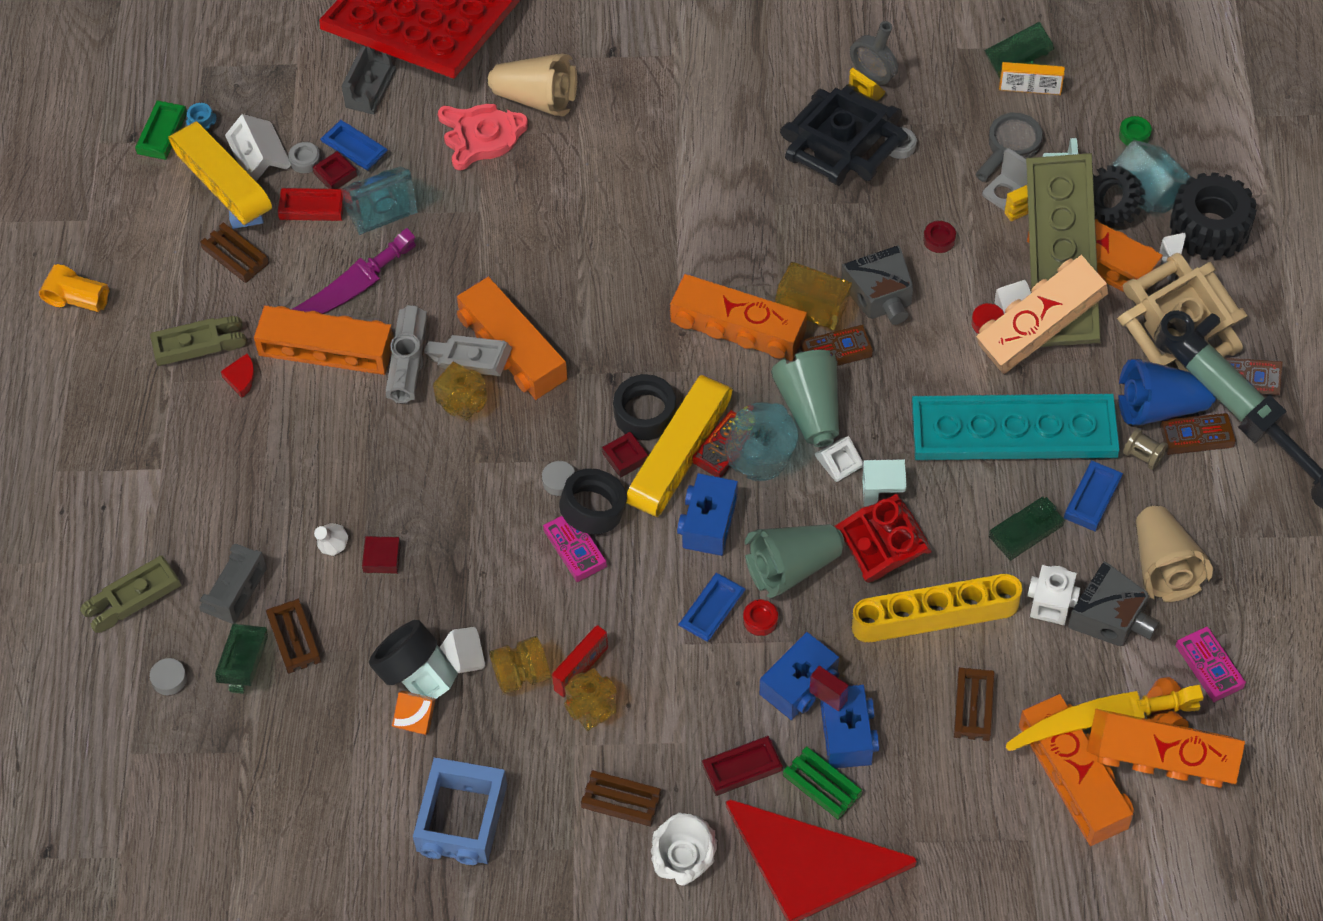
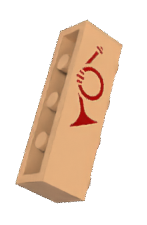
(1042, 313)

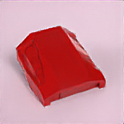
(883, 537)

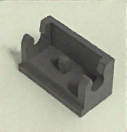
(367, 80)
(234, 584)

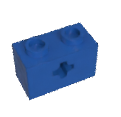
(717, 499)
(786, 681)
(854, 745)

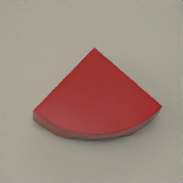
(240, 375)

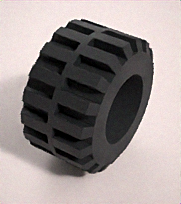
(1216, 196)

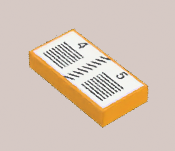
(1031, 78)

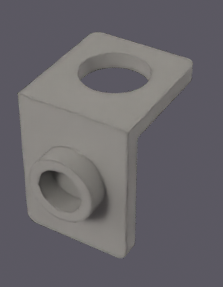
(1012, 176)

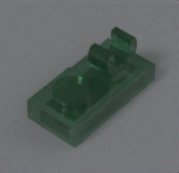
(1020, 47)
(1026, 528)
(241, 656)

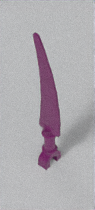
(357, 277)

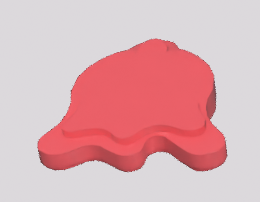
(480, 132)

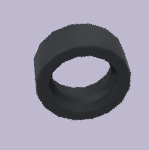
(644, 385)
(598, 482)
(403, 652)

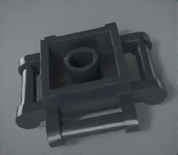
(841, 131)

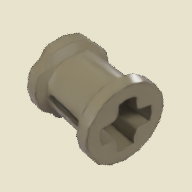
(1145, 448)

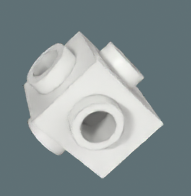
(1053, 594)

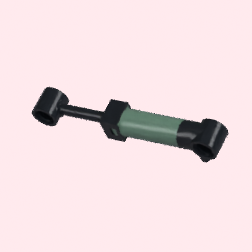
(1238, 395)

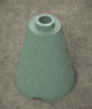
(811, 394)
(790, 555)

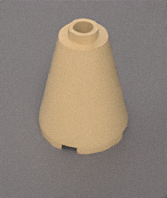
(537, 82)
(1169, 557)

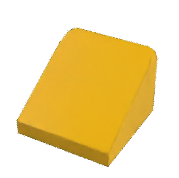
(865, 85)

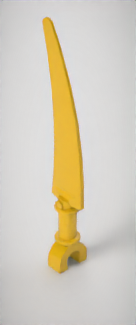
(1128, 703)

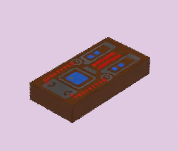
(846, 344)
(1262, 374)
(1197, 433)

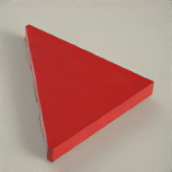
(809, 864)

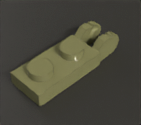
(197, 339)
(131, 593)

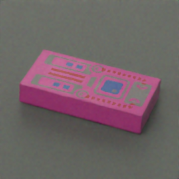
(575, 549)
(1210, 664)

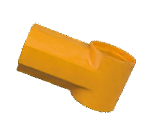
(67, 287)

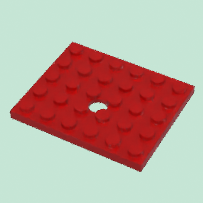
(422, 32)

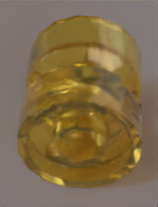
(520, 665)

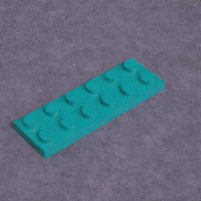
(1014, 426)

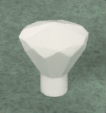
(331, 538)

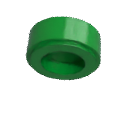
(1134, 129)

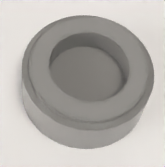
(907, 148)
(304, 157)
(555, 476)
(168, 676)

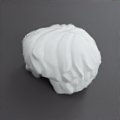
(683, 848)

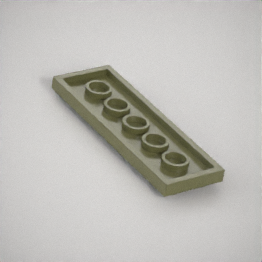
(1062, 229)

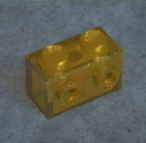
(815, 293)

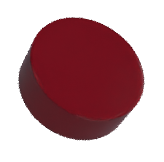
(939, 236)

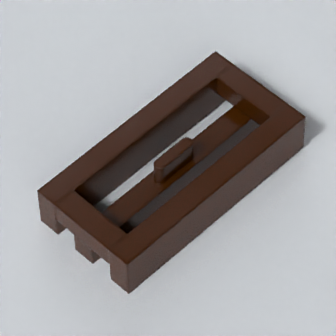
(219, 237)
(301, 659)
(971, 730)
(625, 785)

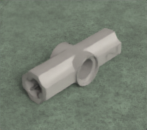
(405, 368)

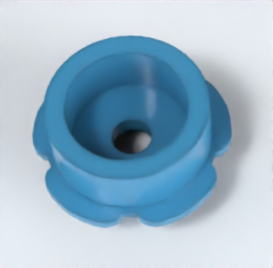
(202, 114)

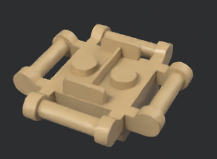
(1195, 293)

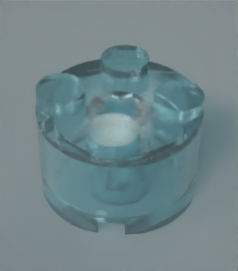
(761, 441)

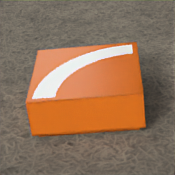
(413, 712)

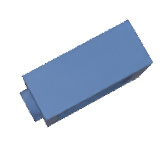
(465, 778)

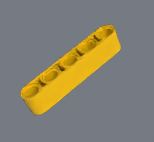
(220, 173)
(678, 443)
(948, 596)

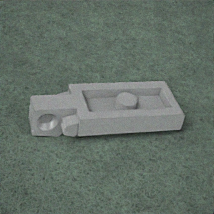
(472, 353)

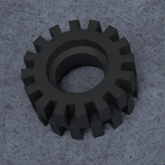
(1131, 195)

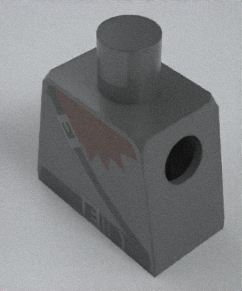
(881, 284)
(1112, 608)

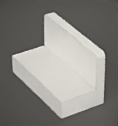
(256, 145)

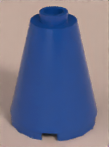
(1159, 393)

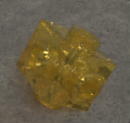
(460, 391)
(590, 698)

